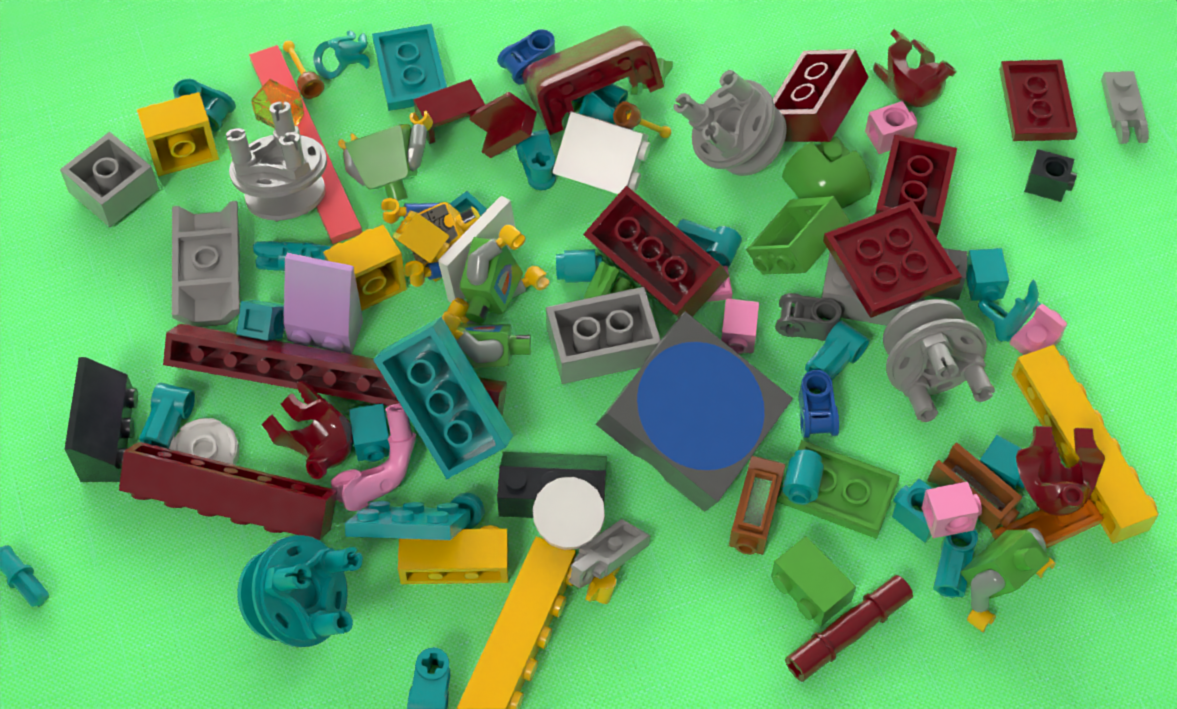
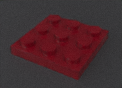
(891, 259)

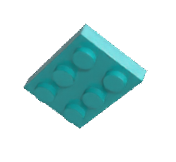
(408, 64)
(408, 522)

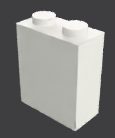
(601, 154)

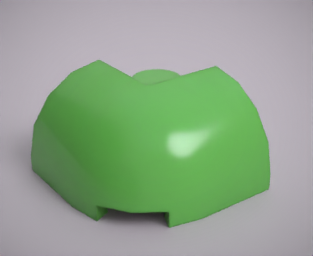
(828, 172)

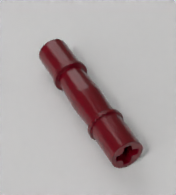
(849, 628)

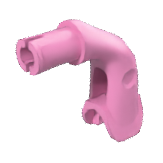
(359, 487)

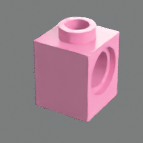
(888, 121)
(740, 325)
(951, 509)

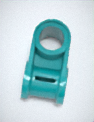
(216, 102)
(537, 160)
(427, 689)

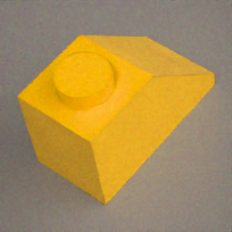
(422, 237)

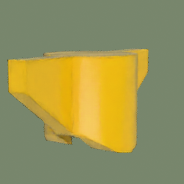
(602, 589)

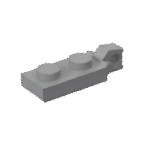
(607, 552)

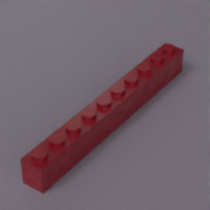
(287, 364)

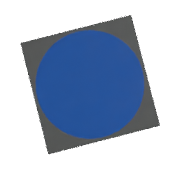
(695, 412)

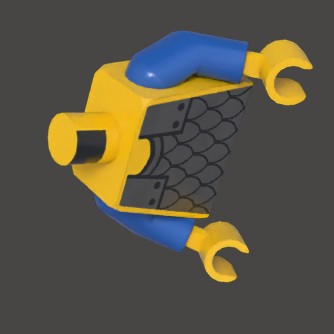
(442, 216)

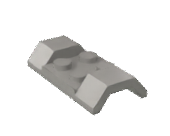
(205, 266)

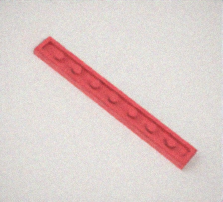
(335, 207)

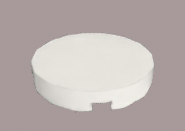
(207, 439)
(568, 513)

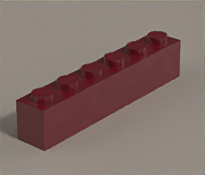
(227, 491)

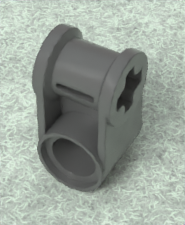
(807, 316)

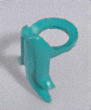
(346, 52)
(1018, 315)

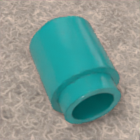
(577, 265)
(803, 477)

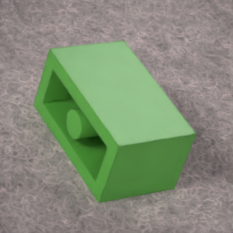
(812, 581)

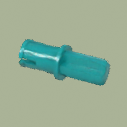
(21, 577)

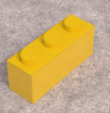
(465, 559)

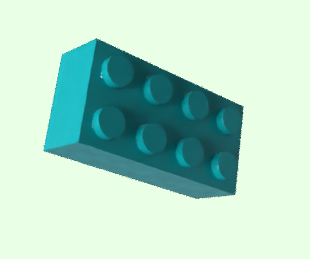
(443, 398)

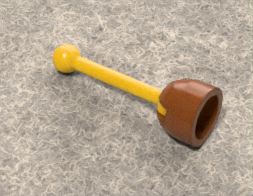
(309, 82)
(629, 120)

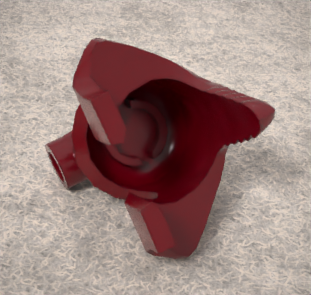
(913, 86)
(324, 442)
(1049, 482)

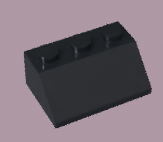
(99, 421)
(526, 474)

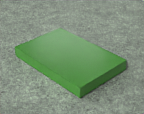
(849, 492)

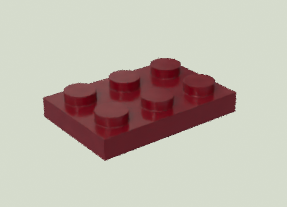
(1038, 100)

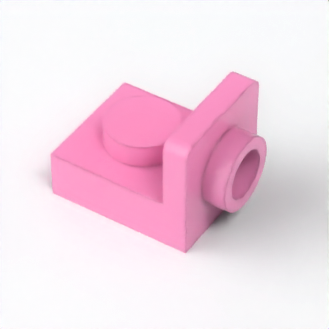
(1040, 332)

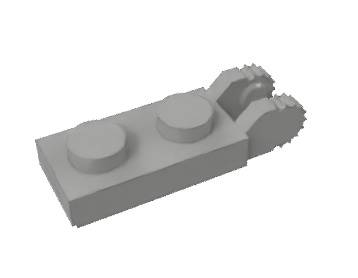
(1125, 105)

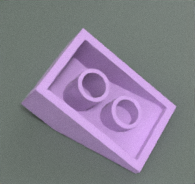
(321, 304)

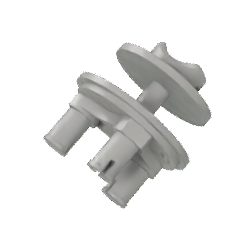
(735, 126)
(279, 170)
(933, 352)

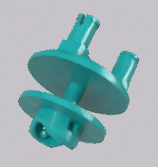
(297, 591)

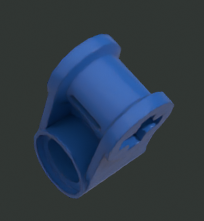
(525, 52)
(817, 411)

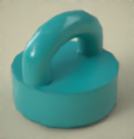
(472, 502)

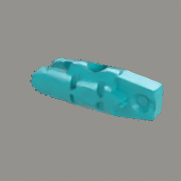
(273, 253)

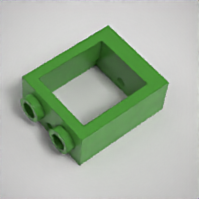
(796, 235)

